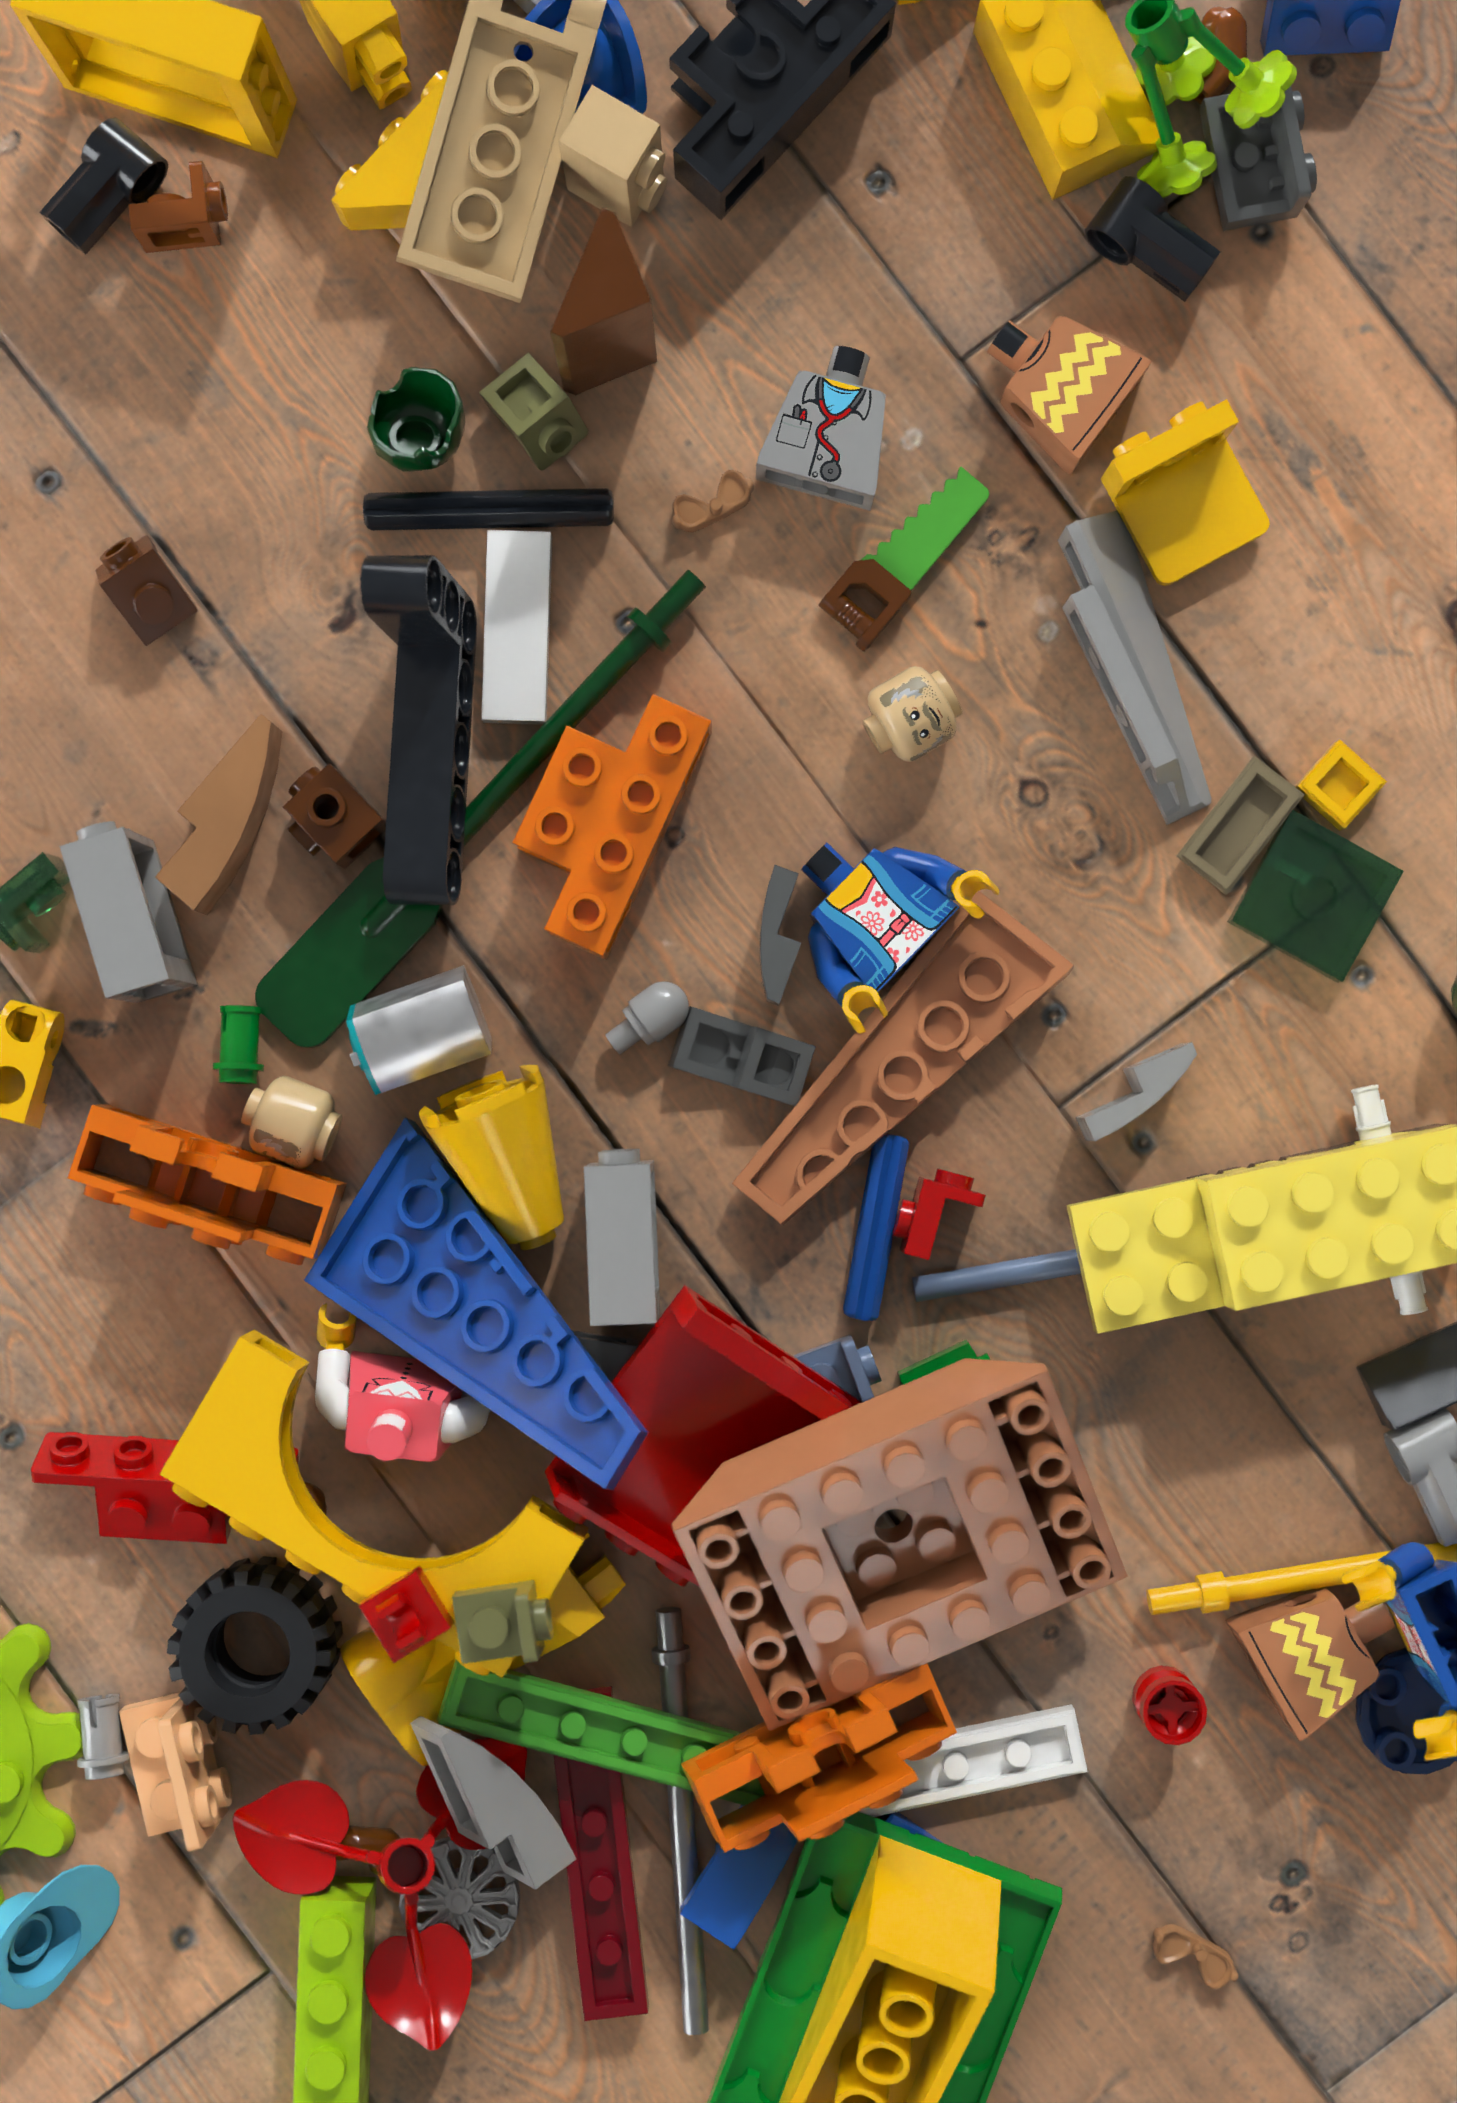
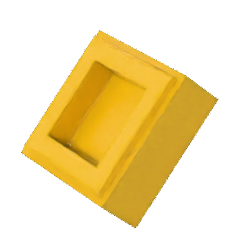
(1340, 785)

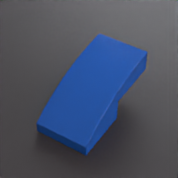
(737, 1885)

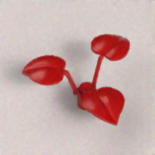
(293, 1843)

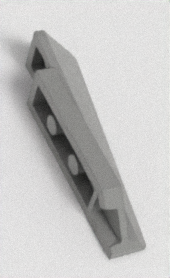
(1130, 660)

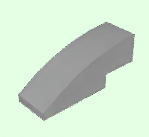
(494, 1805)

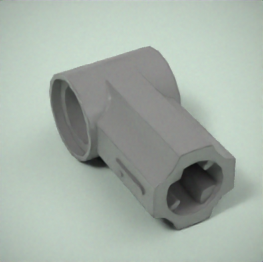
(1428, 1460)

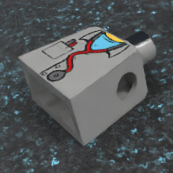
(828, 434)

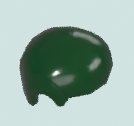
(417, 420)

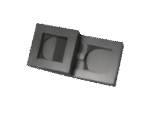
(777, 951)
(742, 1056)

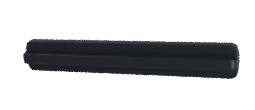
(488, 509)

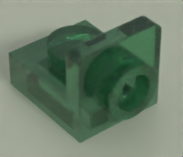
(34, 890)

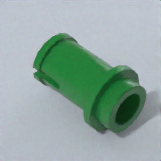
(239, 1045)

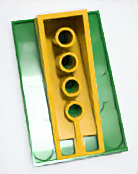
(888, 1974)

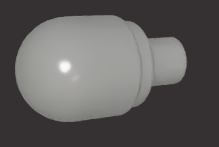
(650, 1016)

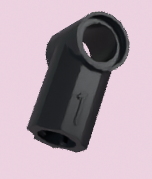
(113, 173)
(1138, 230)

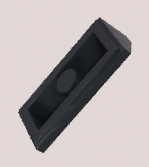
(1413, 1378)

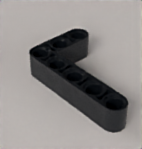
(431, 728)

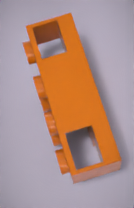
(606, 816)
(204, 1185)
(821, 1763)

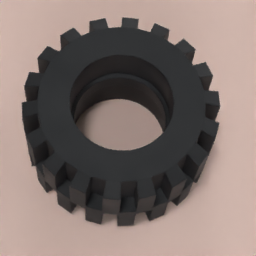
(218, 1681)

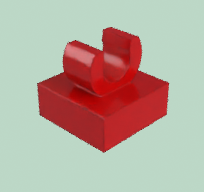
(406, 1614)

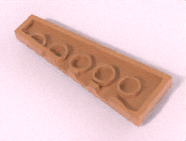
(940, 1016)

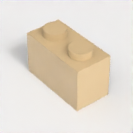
(613, 156)

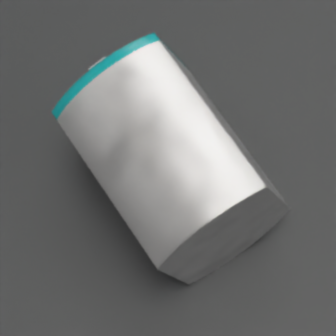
(418, 1030)

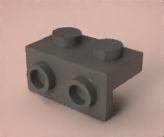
(1260, 168)

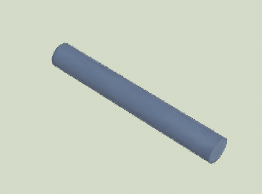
(996, 1275)

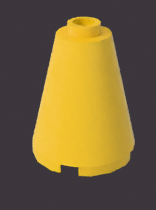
(503, 1152)

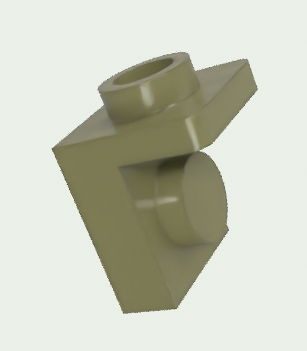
(535, 411)
(502, 1622)

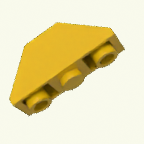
(384, 186)

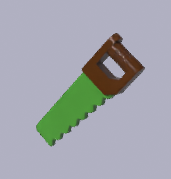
(904, 559)

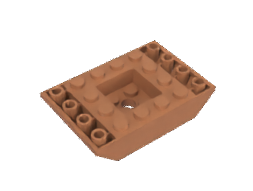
(988, 1540)

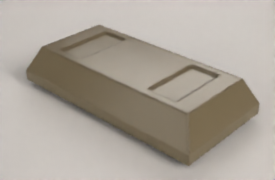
(1240, 825)

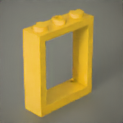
(170, 61)

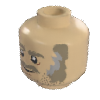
(912, 713)
(291, 1122)

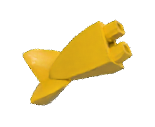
(362, 45)
(419, 1680)

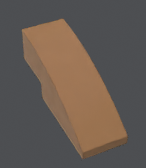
(226, 818)

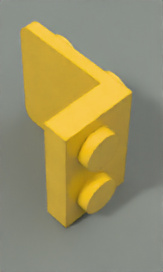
(1185, 493)

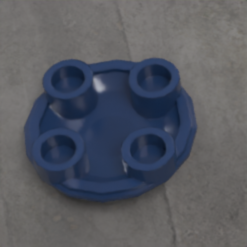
(1389, 1711)

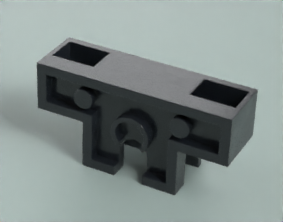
(765, 85)

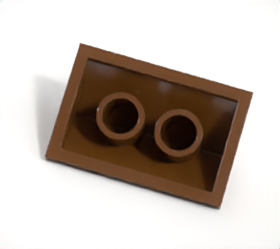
(605, 315)

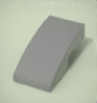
(1149, 1082)

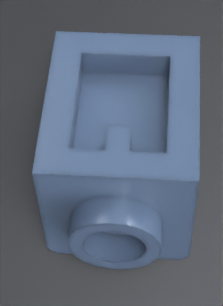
(844, 1365)

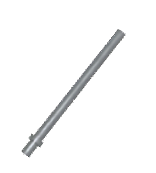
(671, 1658)

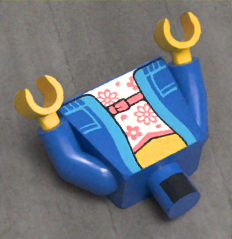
(880, 917)
(1424, 1609)

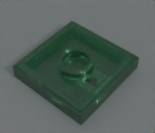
(1315, 896)

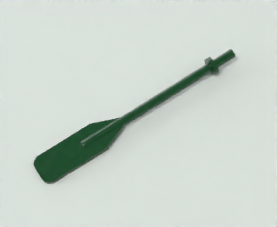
(367, 937)

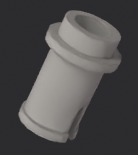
(101, 1737)

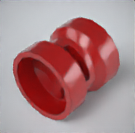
(1173, 1718)

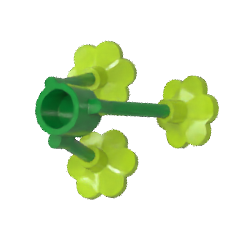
(1172, 60)

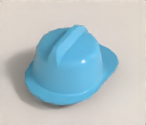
(52, 1932)

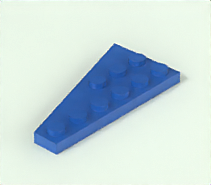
(452, 1293)

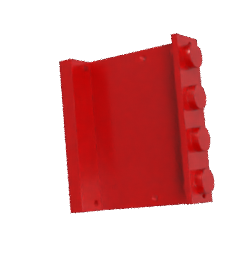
(704, 1396)

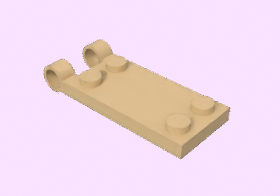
(497, 146)

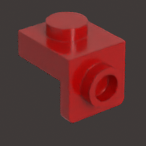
(919, 1219)

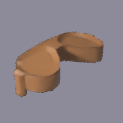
(732, 495)
(1214, 1962)

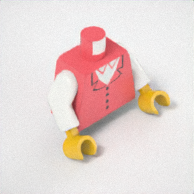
(388, 1401)

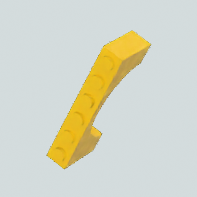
(245, 1465)

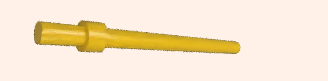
(1215, 1592)

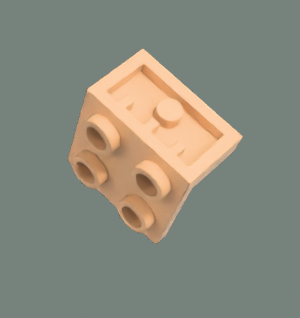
(176, 1768)

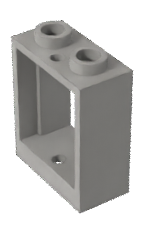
(127, 913)
(621, 1239)

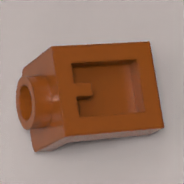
(179, 222)

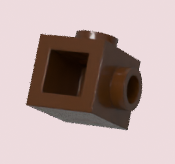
(332, 816)

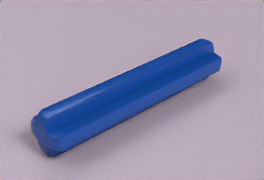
(876, 1228)

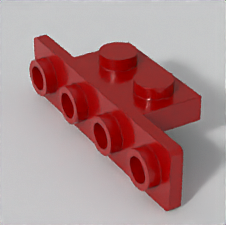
(128, 1486)

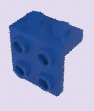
(1328, 26)

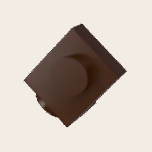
(143, 588)

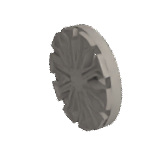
(463, 1897)

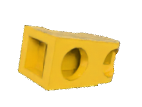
(27, 1049)

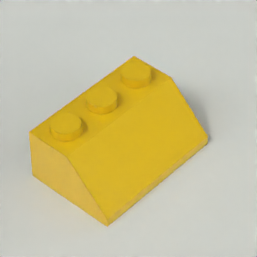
(1067, 88)

